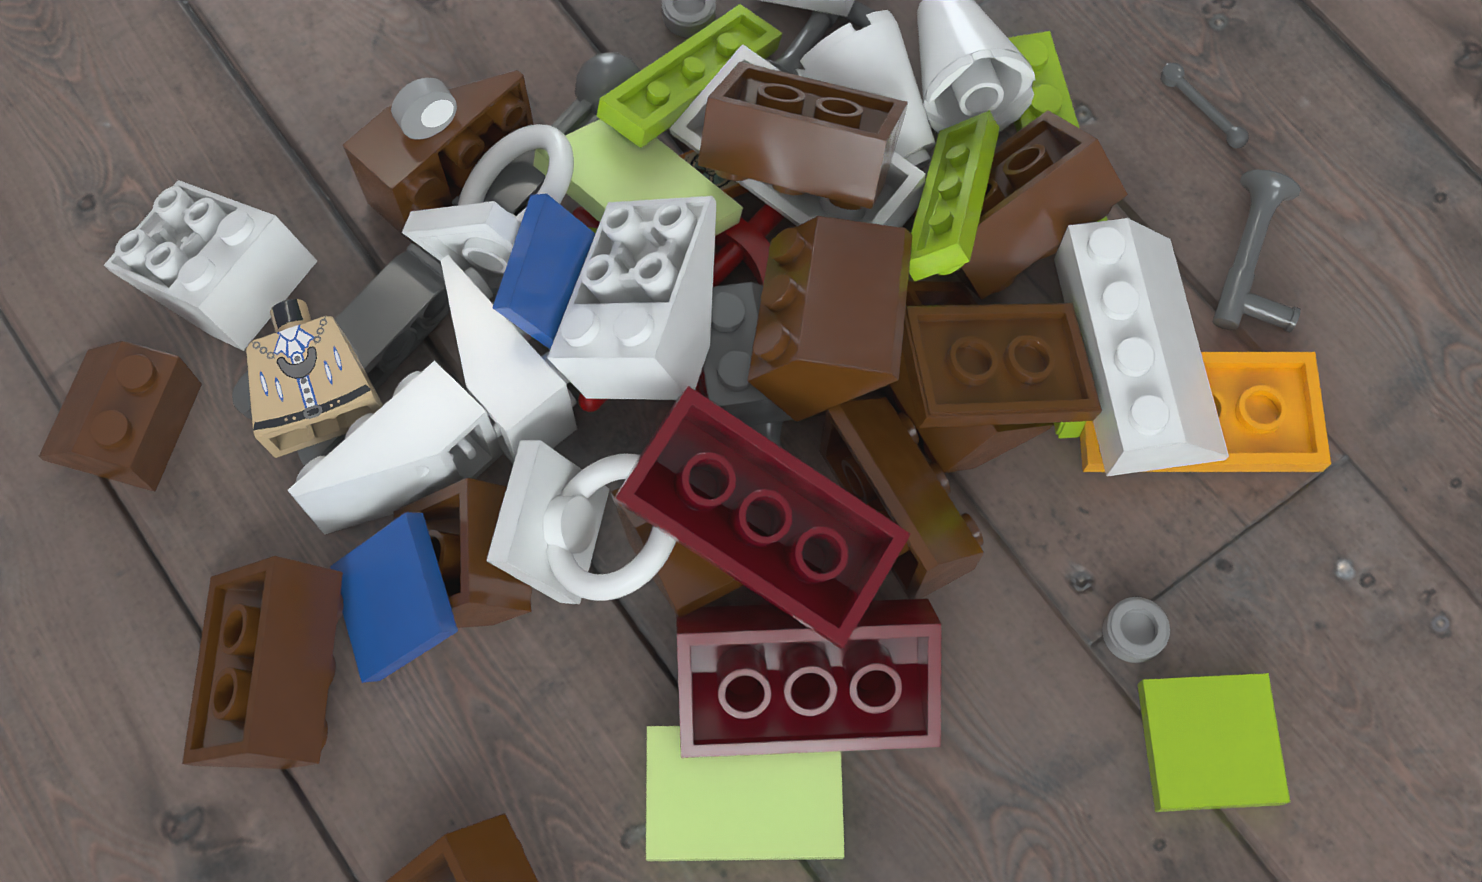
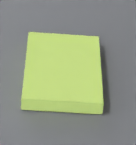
(618, 170)
(741, 804)

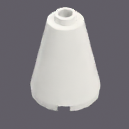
(878, 64)
(969, 66)

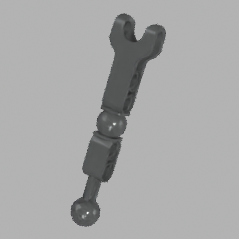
(411, 291)

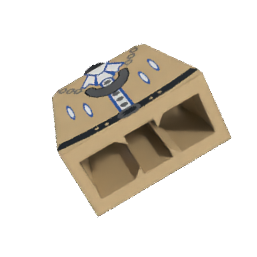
(305, 381)

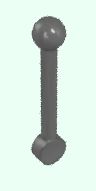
(1173, 76)

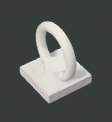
(483, 232)
(554, 522)

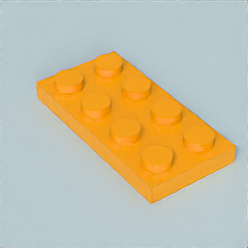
(1266, 413)

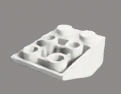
(212, 261)
(641, 302)
(503, 371)
(403, 452)

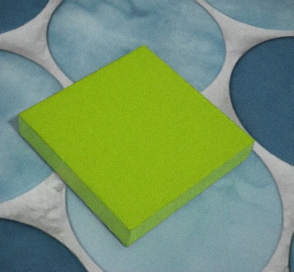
(1212, 742)

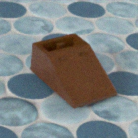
(430, 172)

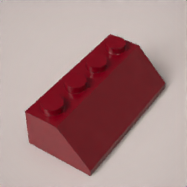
(762, 516)
(774, 686)

